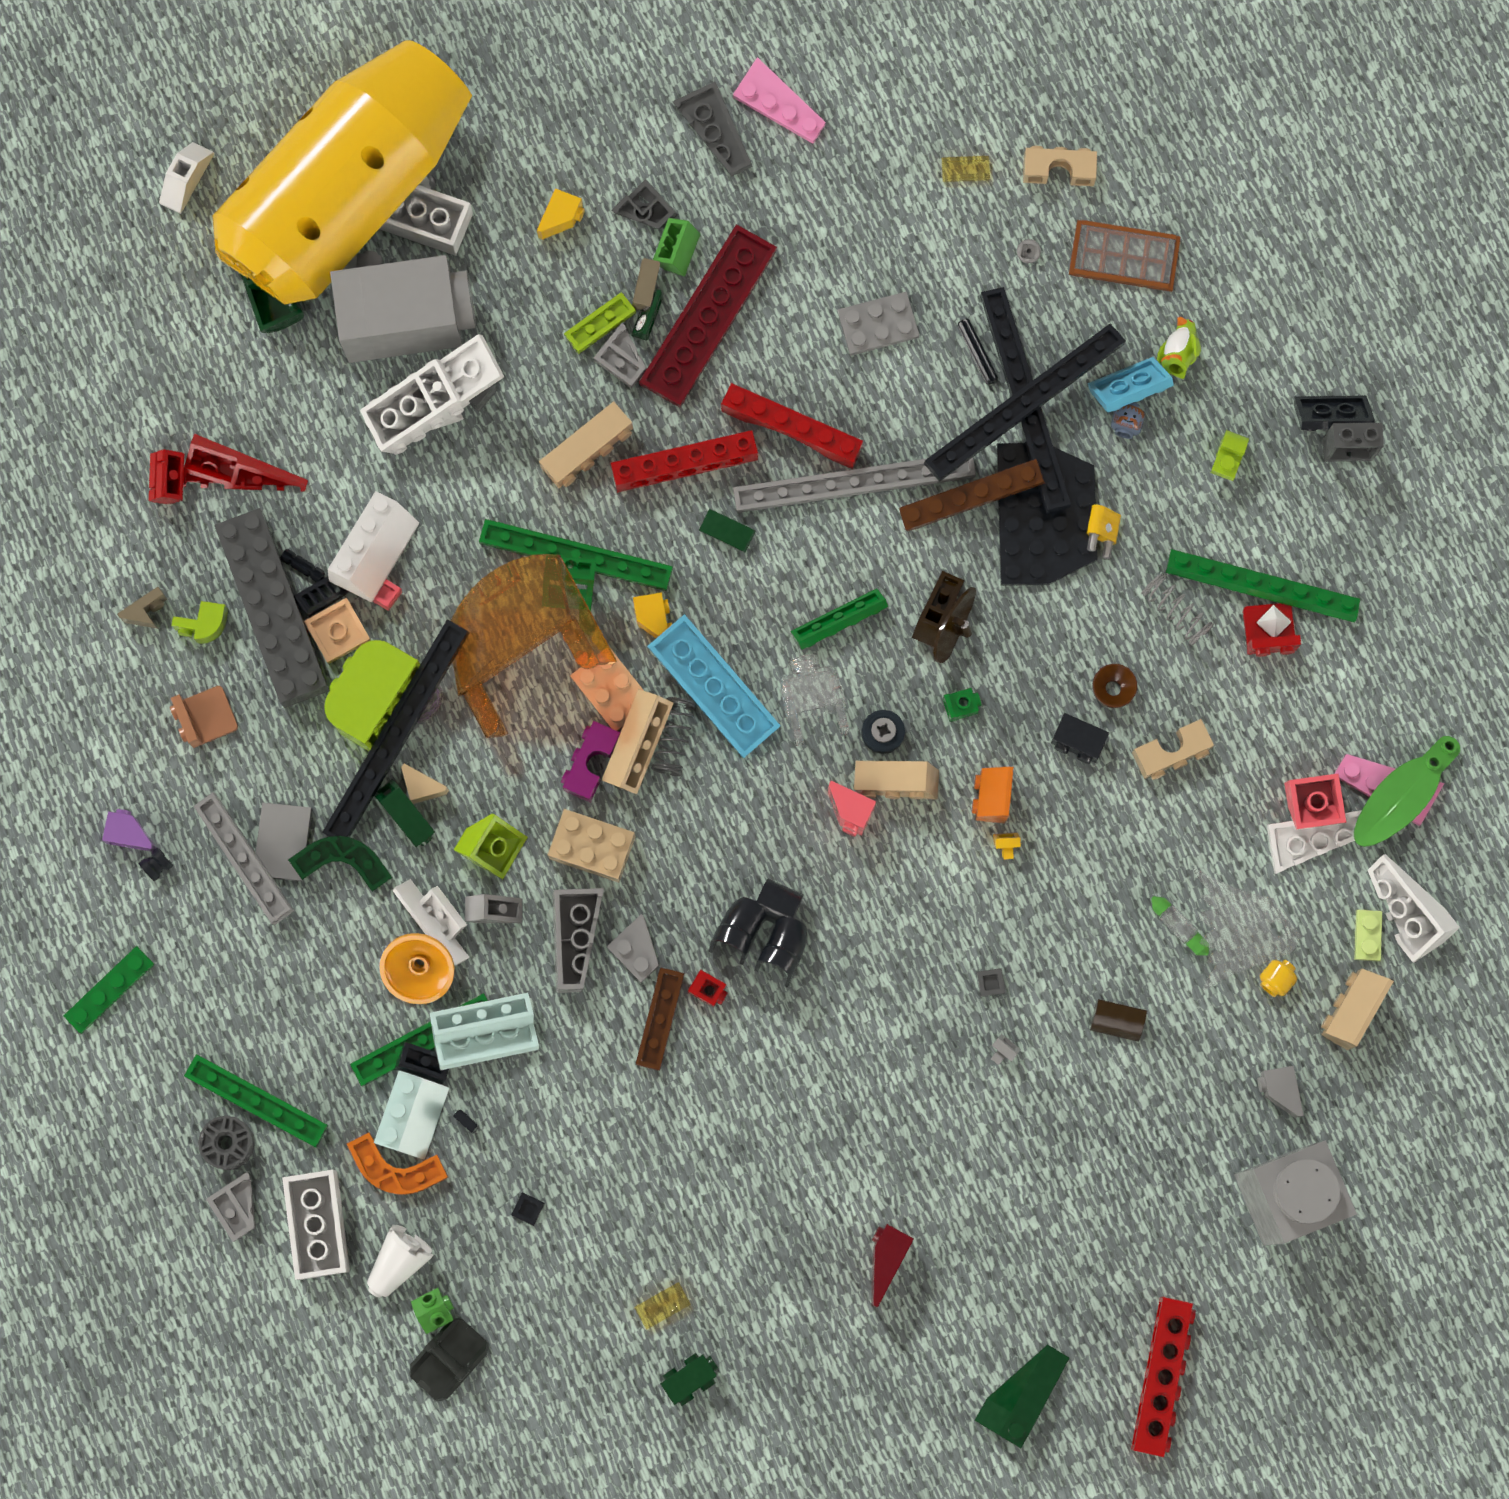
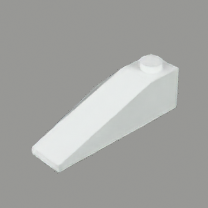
(1418, 916)

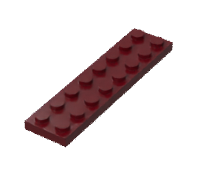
(708, 316)

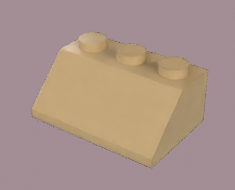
(1355, 1008)

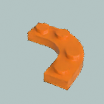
(394, 1179)

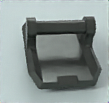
(448, 1359)

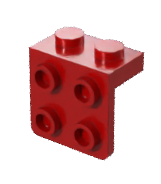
(1259, 641)

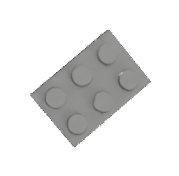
(878, 323)

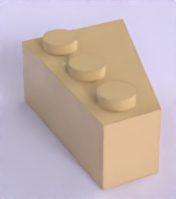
(896, 779)

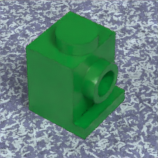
(955, 710)

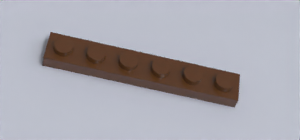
(971, 495)

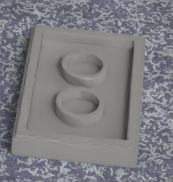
(280, 836)

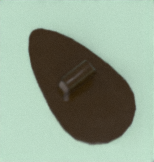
(954, 626)

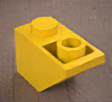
(651, 613)

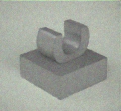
(1004, 1048)

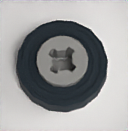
(879, 739)

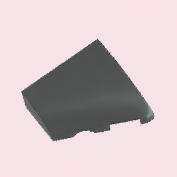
(652, 213)

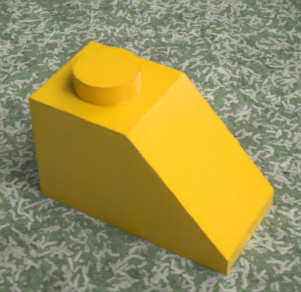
(560, 214)

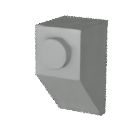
(493, 909)
(1282, 1089)

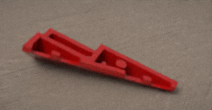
(216, 463)

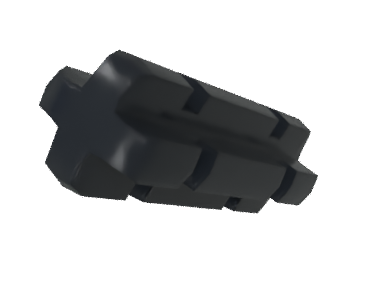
(302, 565)

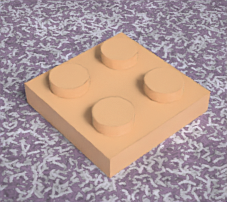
(337, 630)

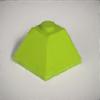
(491, 844)

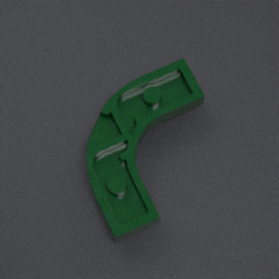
(344, 850)

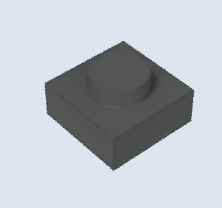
(990, 982)

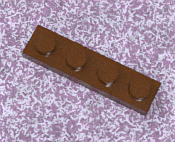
(660, 1019)

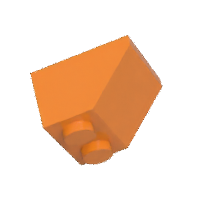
(994, 794)

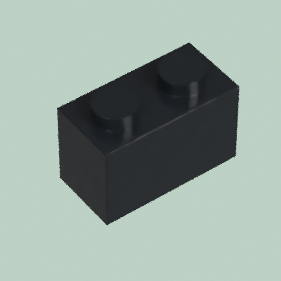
(1079, 738)

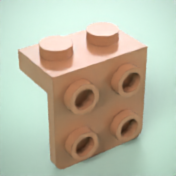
(204, 716)

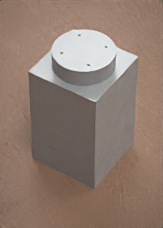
(401, 308)
(1295, 1194)

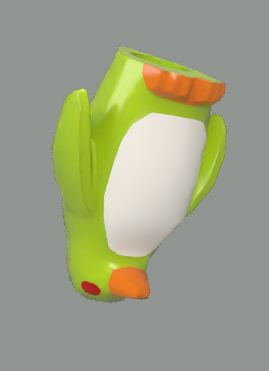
(1180, 349)

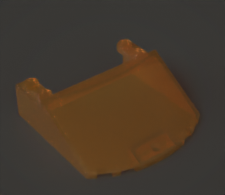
(512, 615)

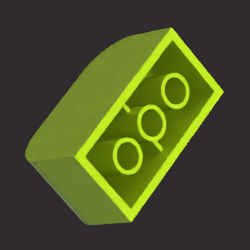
(368, 691)

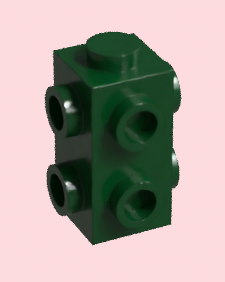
(696, 1374)

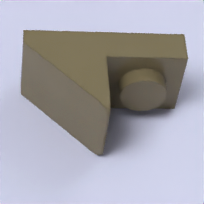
(138, 611)

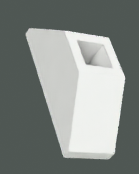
(184, 176)

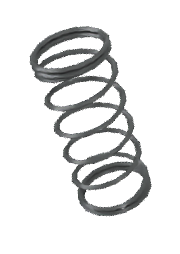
(674, 769)

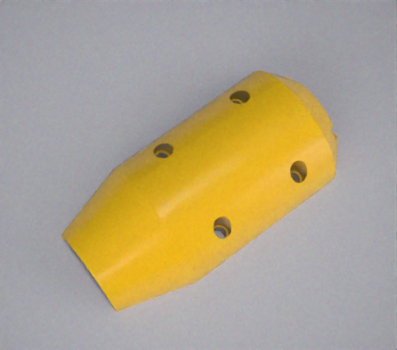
(340, 172)

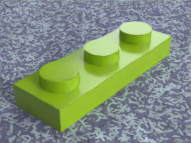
(600, 323)

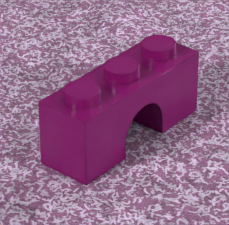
(597, 741)

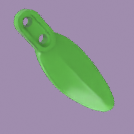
(1403, 794)

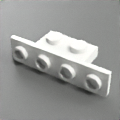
(434, 916)

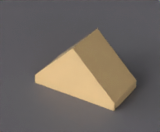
(421, 786)

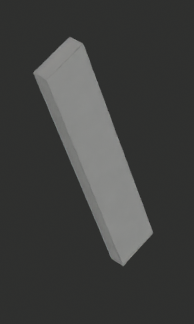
(243, 858)

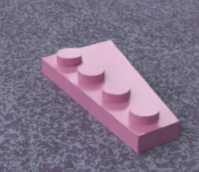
(774, 99)

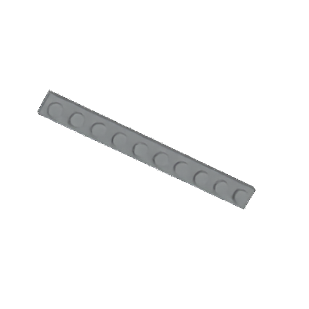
(841, 484)

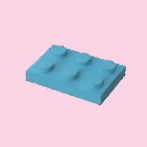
(1130, 384)

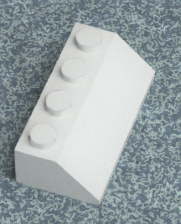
(372, 547)

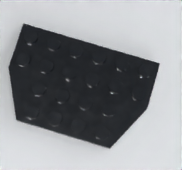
(1039, 544)

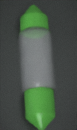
(1179, 925)

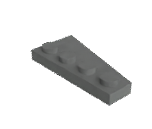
(712, 122)

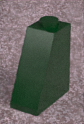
(405, 814)

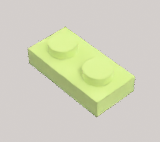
(1368, 935)

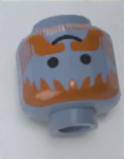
(1128, 421)

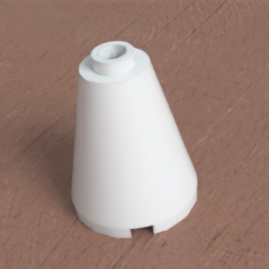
(397, 1261)

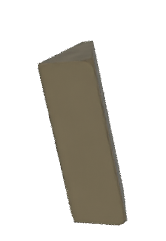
(645, 284)

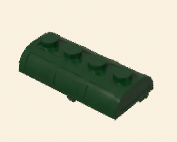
(270, 312)

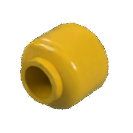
(1278, 978)

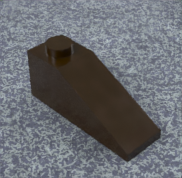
(937, 608)

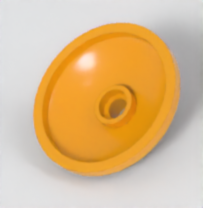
(413, 981)

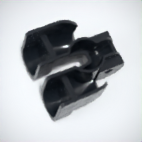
(745, 917)

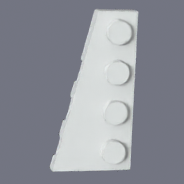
(1295, 846)

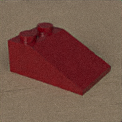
(888, 1255)

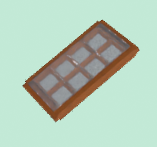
(1124, 255)

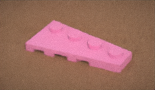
(1367, 775)

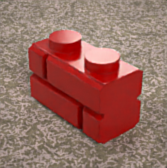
(166, 477)

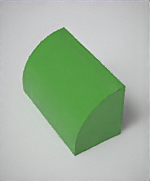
(677, 246)

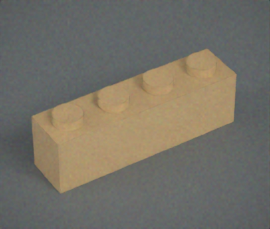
(586, 445)
(637, 741)

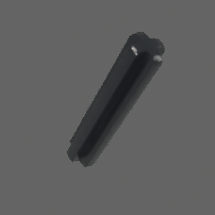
(977, 351)

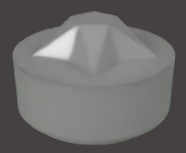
(1028, 251)

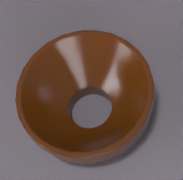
(1119, 674)

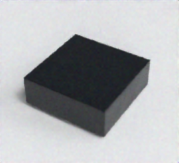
(466, 1121)
(528, 1209)

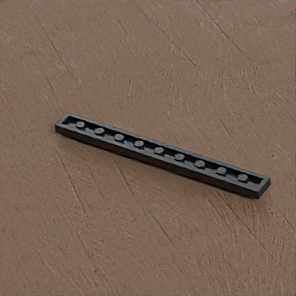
(1018, 376)
(1024, 402)
(396, 730)

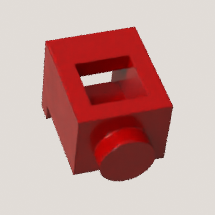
(704, 980)

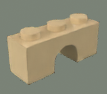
(1079, 163)
(1193, 743)

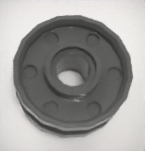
(211, 1139)

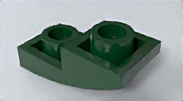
(727, 530)

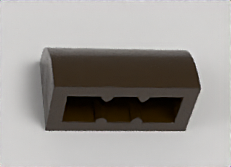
(1118, 1020)

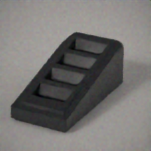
(327, 601)

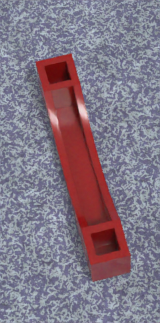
(766, 413)

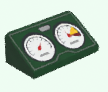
(647, 317)

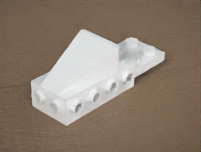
(431, 396)

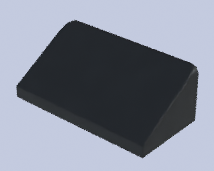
(420, 1063)

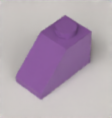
(126, 831)

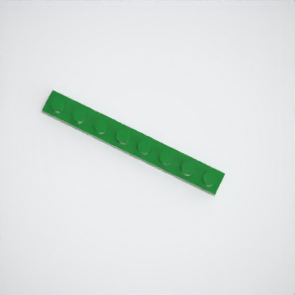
(607, 562)
(1263, 585)

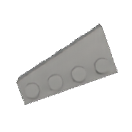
(574, 935)

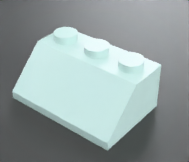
(411, 1115)

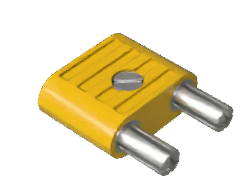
(1103, 527)

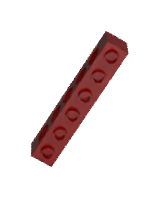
(684, 461)
(1142, 1439)

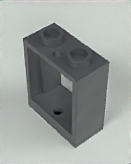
(1359, 439)

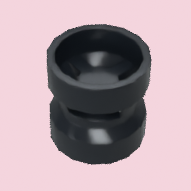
(154, 866)

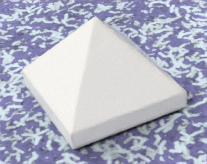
(1273, 622)

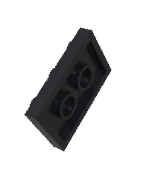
(1322, 411)

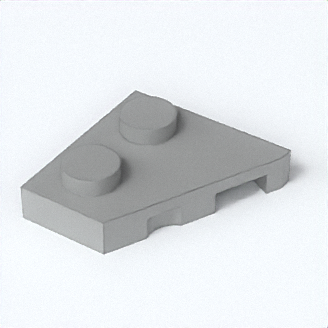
(635, 949)

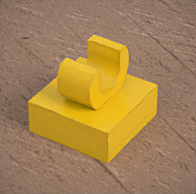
(1007, 842)

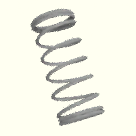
(1158, 580)

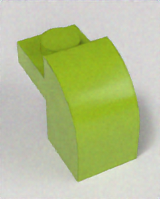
(1229, 455)
(207, 627)

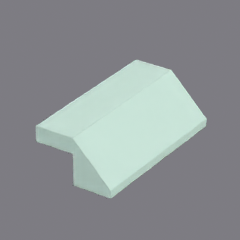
(484, 1031)

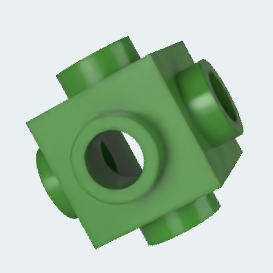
(433, 1310)

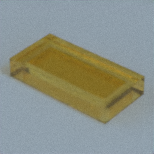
(965, 168)
(662, 1305)

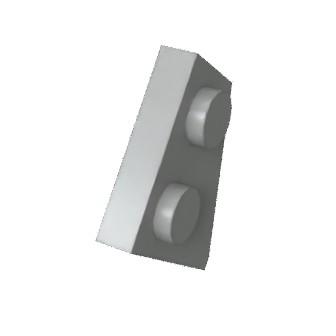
(621, 357)
(235, 1207)

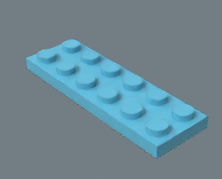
(713, 686)

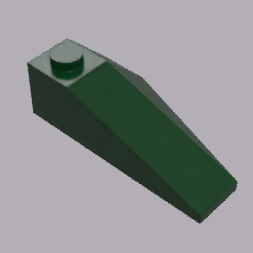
(1020, 1400)

